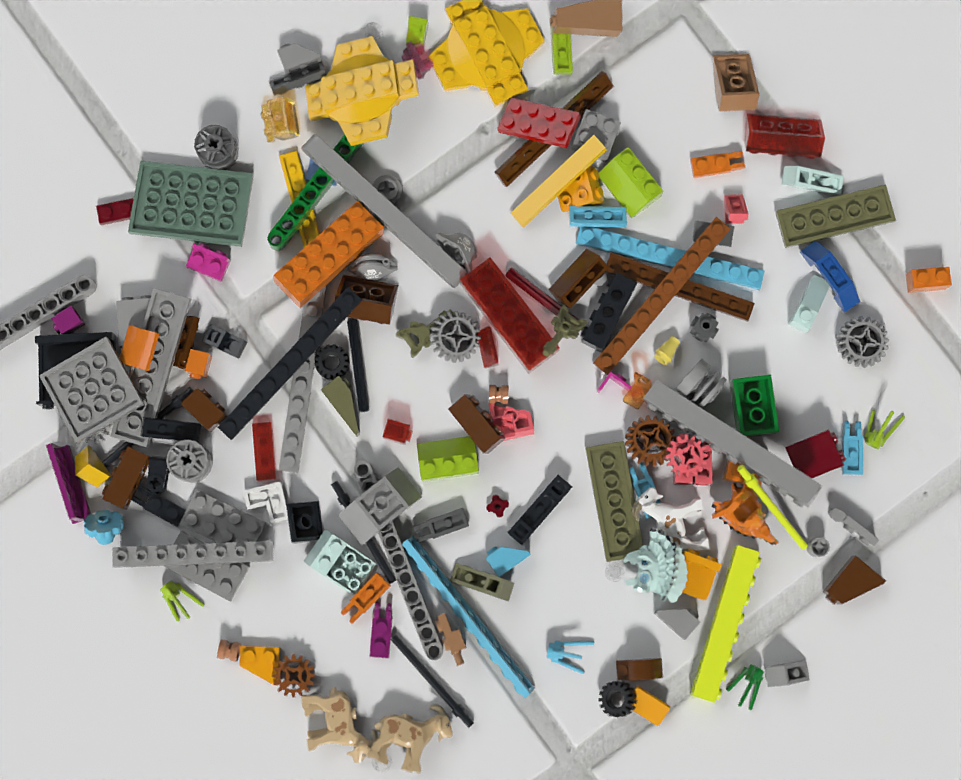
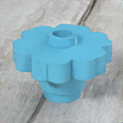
(103, 526)

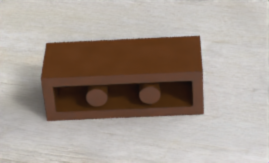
(578, 278)
(477, 423)
(126, 478)

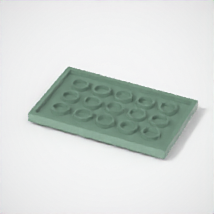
(190, 203)

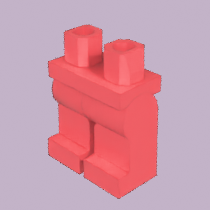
(702, 478)

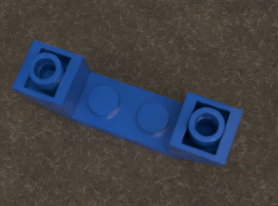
(833, 273)

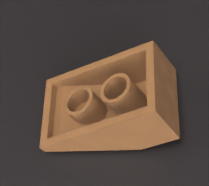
(735, 82)

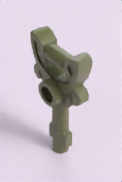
(565, 327)
(422, 333)

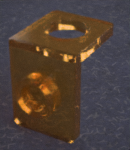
(638, 391)

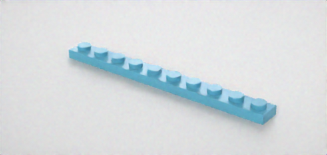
(668, 256)
(469, 617)

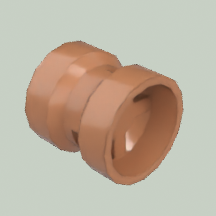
(498, 394)
(228, 650)

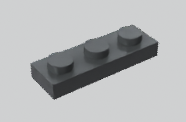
(297, 79)

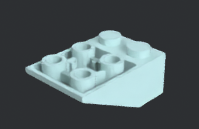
(340, 562)

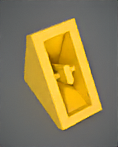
(90, 467)

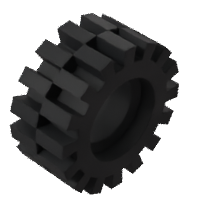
(323, 354)
(628, 695)

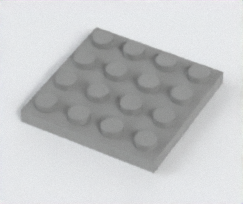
(91, 389)

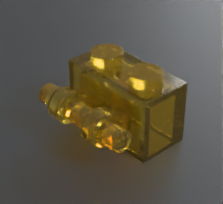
(280, 119)

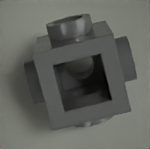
(701, 333)

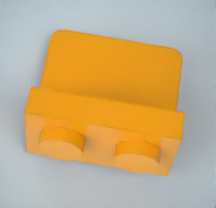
(582, 191)
(700, 574)

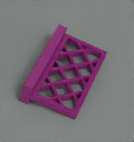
(68, 482)

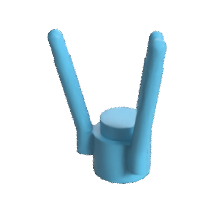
(556, 652)

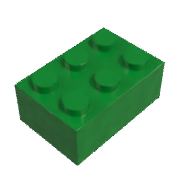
(754, 406)

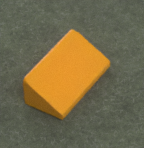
(650, 706)

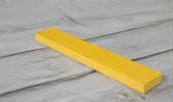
(558, 181)
(295, 183)

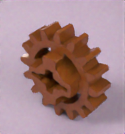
(286, 682)

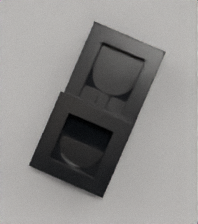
(224, 341)

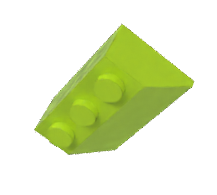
(630, 182)
(447, 458)

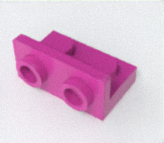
(208, 262)

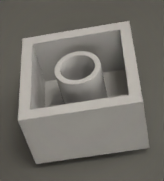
(602, 127)

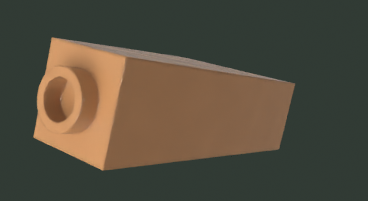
(589, 18)

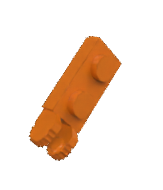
(715, 164)
(367, 596)

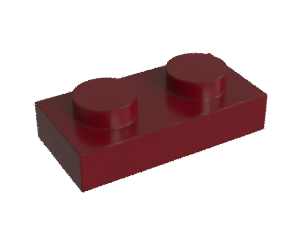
(114, 211)

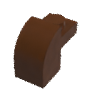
(639, 669)

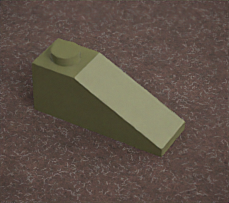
(341, 398)
(482, 582)

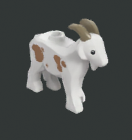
(671, 518)

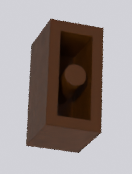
(203, 409)

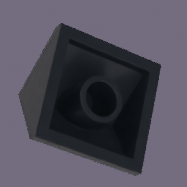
(304, 521)

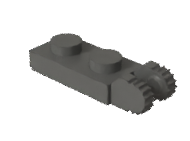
(443, 524)

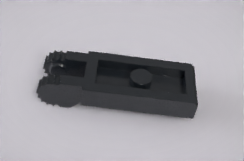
(160, 507)

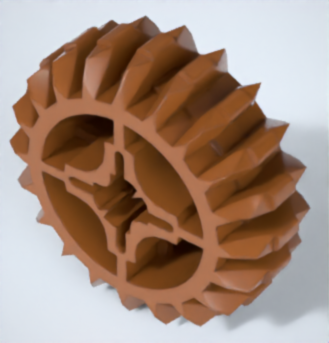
(657, 445)

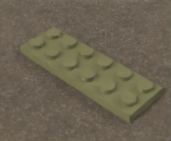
(835, 216)
(614, 499)

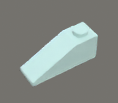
(812, 180)
(809, 304)

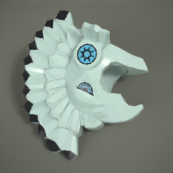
(660, 567)

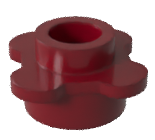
(492, 506)

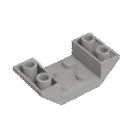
(379, 505)

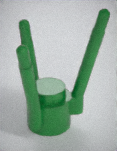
(753, 676)

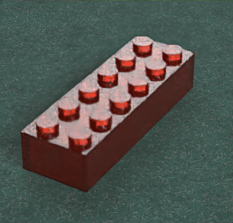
(507, 314)

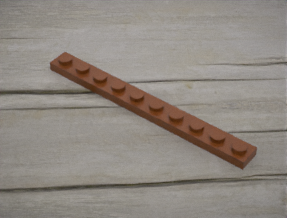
(661, 296)

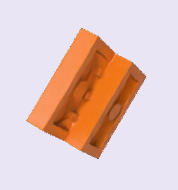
(139, 347)

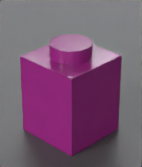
(67, 321)

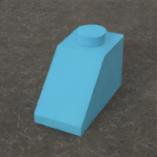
(505, 558)

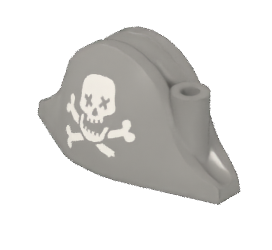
(459, 248)
(372, 266)

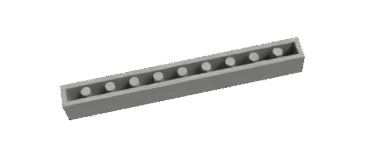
(733, 444)

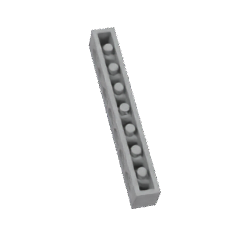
(192, 554)

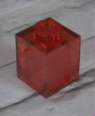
(397, 432)

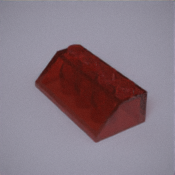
(784, 135)

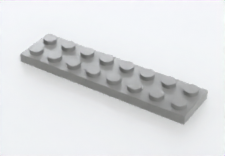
(167, 317)

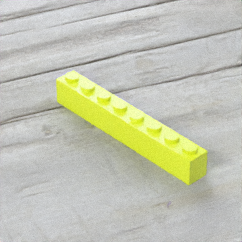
(725, 624)

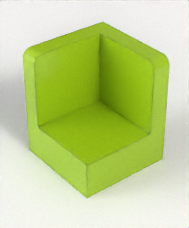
(417, 30)

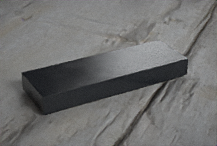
(170, 429)

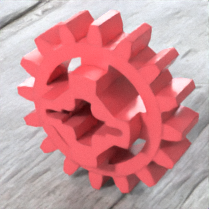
(694, 459)

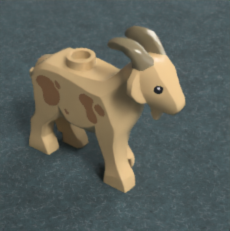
(339, 724)
(409, 734)

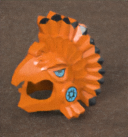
(744, 514)

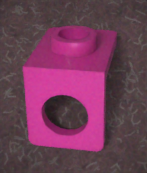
(619, 379)

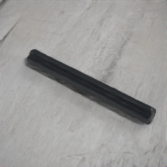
(358, 367)

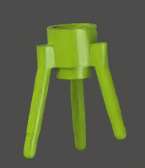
(875, 439)
(171, 592)

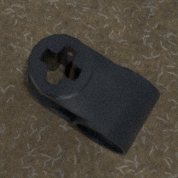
(157, 471)

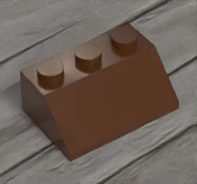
(377, 298)

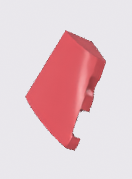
(512, 422)

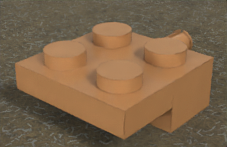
(453, 639)

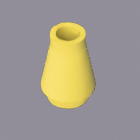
(666, 351)

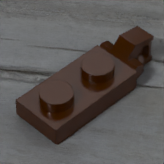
(186, 342)

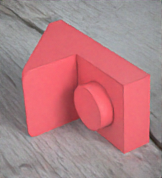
(735, 209)

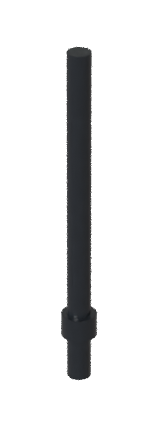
(176, 403)
(344, 500)
(458, 710)

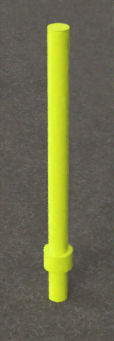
(752, 482)

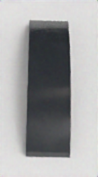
(539, 509)

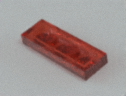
(264, 451)

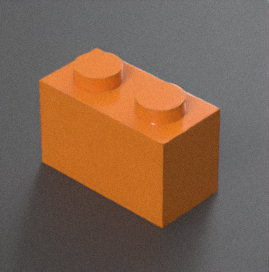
(928, 279)

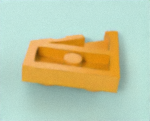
(260, 661)

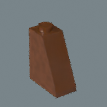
(852, 581)

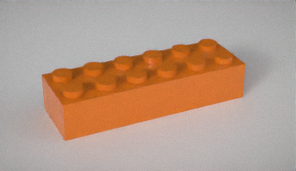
(328, 254)

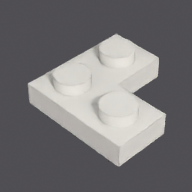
(270, 496)

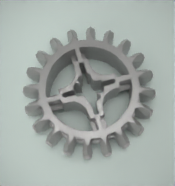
(470, 337)
(860, 349)

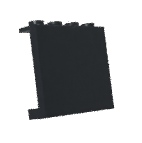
(58, 348)

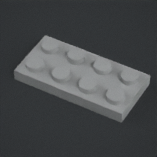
(220, 521)
(218, 578)

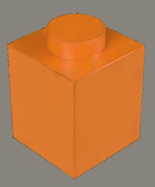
(198, 364)

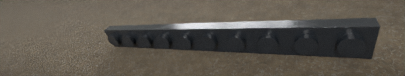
(290, 363)

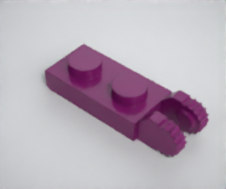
(381, 632)

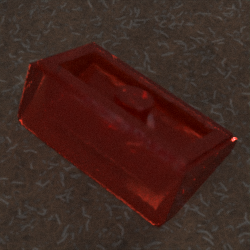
(487, 348)

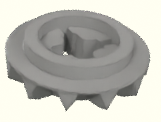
(392, 183)

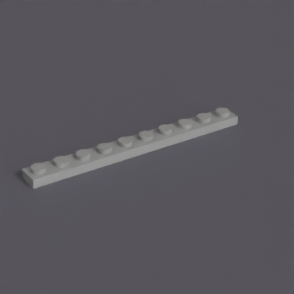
(300, 393)

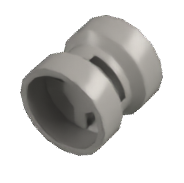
(820, 544)

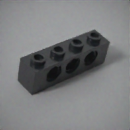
(598, 340)

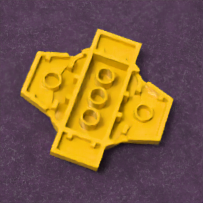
(486, 50)
(361, 90)

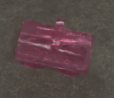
(414, 51)

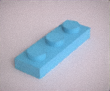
(597, 216)

